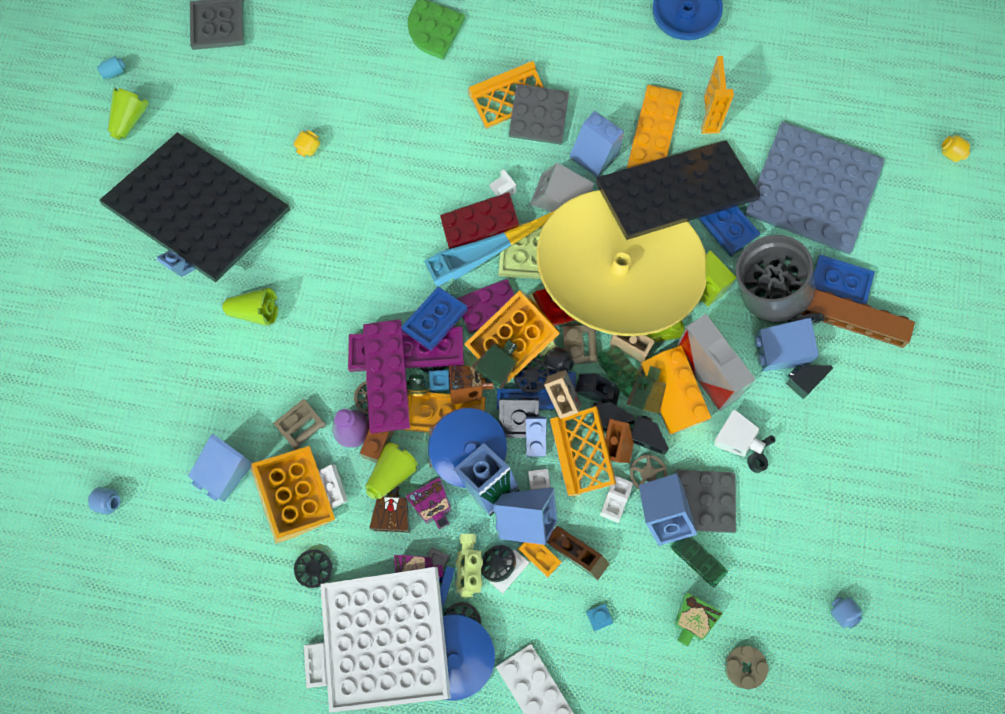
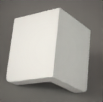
(503, 184)

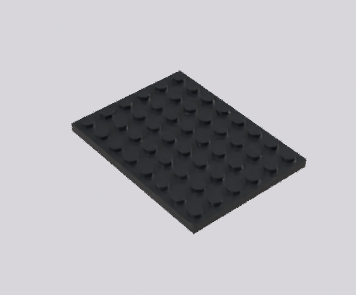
(195, 206)

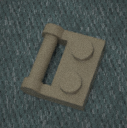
(574, 343)
(295, 419)

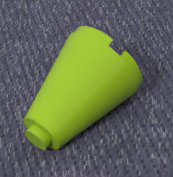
(124, 112)
(253, 306)
(390, 471)

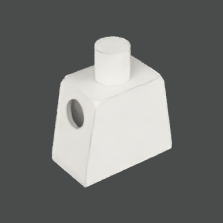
(739, 436)

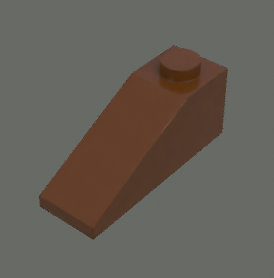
(578, 552)

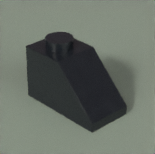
(807, 378)
(597, 388)
(610, 411)
(648, 435)

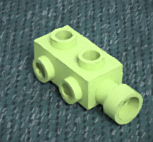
(471, 571)

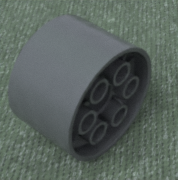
(776, 304)

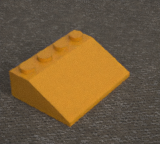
(520, 322)
(292, 494)

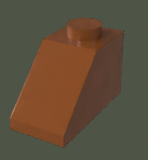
(619, 441)

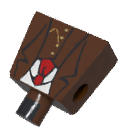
(391, 514)

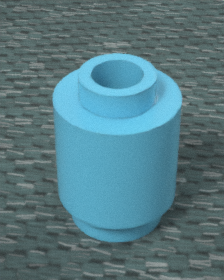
(111, 67)

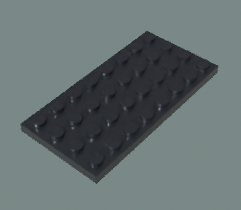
(676, 189)

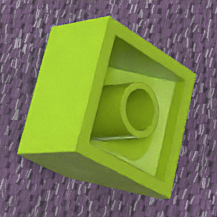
(718, 279)

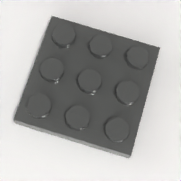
(216, 24)
(538, 114)
(711, 499)

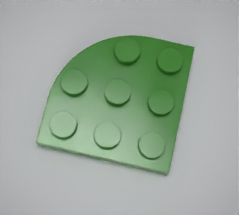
(433, 27)

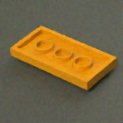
(429, 409)

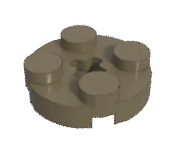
(734, 667)

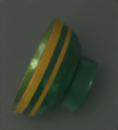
(417, 386)

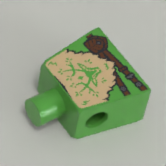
(695, 619)

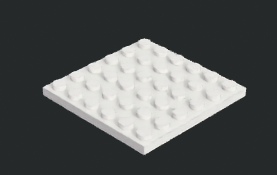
(384, 640)

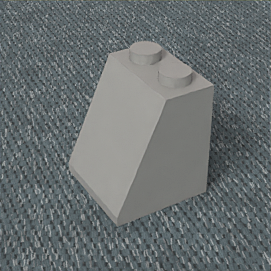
(558, 186)

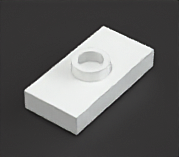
(315, 665)

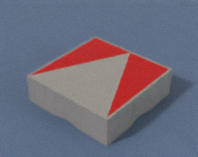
(714, 363)

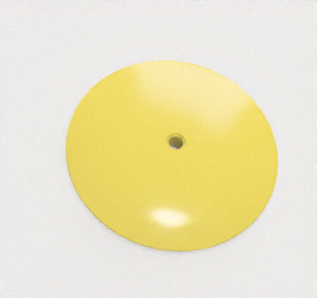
(582, 271)

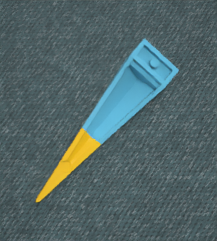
(462, 259)

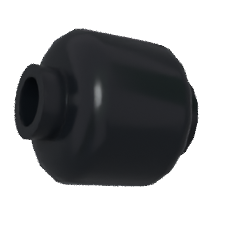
(558, 360)

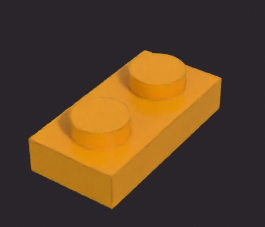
(540, 557)

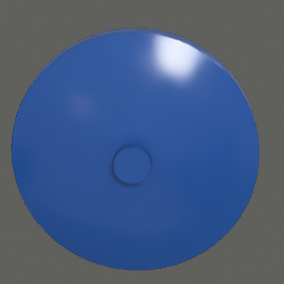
(687, 17)
(460, 435)
(468, 655)

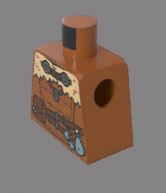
(466, 384)

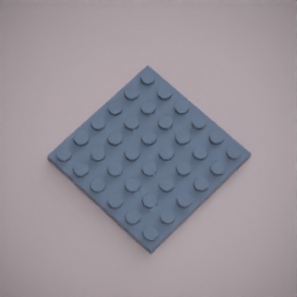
(815, 187)

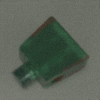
(498, 363)
(648, 392)

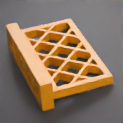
(499, 83)
(716, 99)
(567, 458)

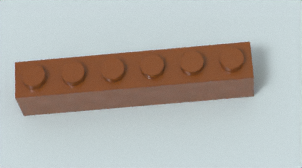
(862, 319)

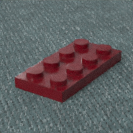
(479, 221)

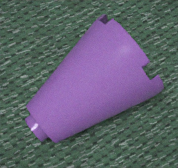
(350, 427)

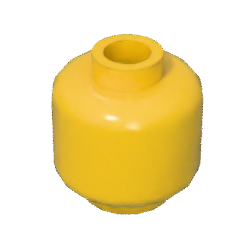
(306, 143)
(955, 148)

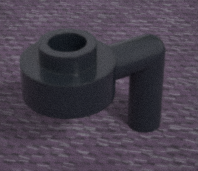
(758, 462)

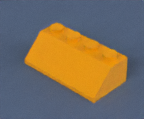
(682, 400)

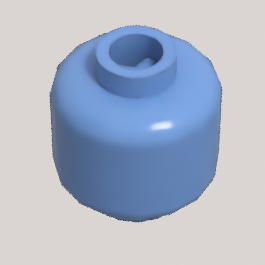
(104, 500)
(846, 612)

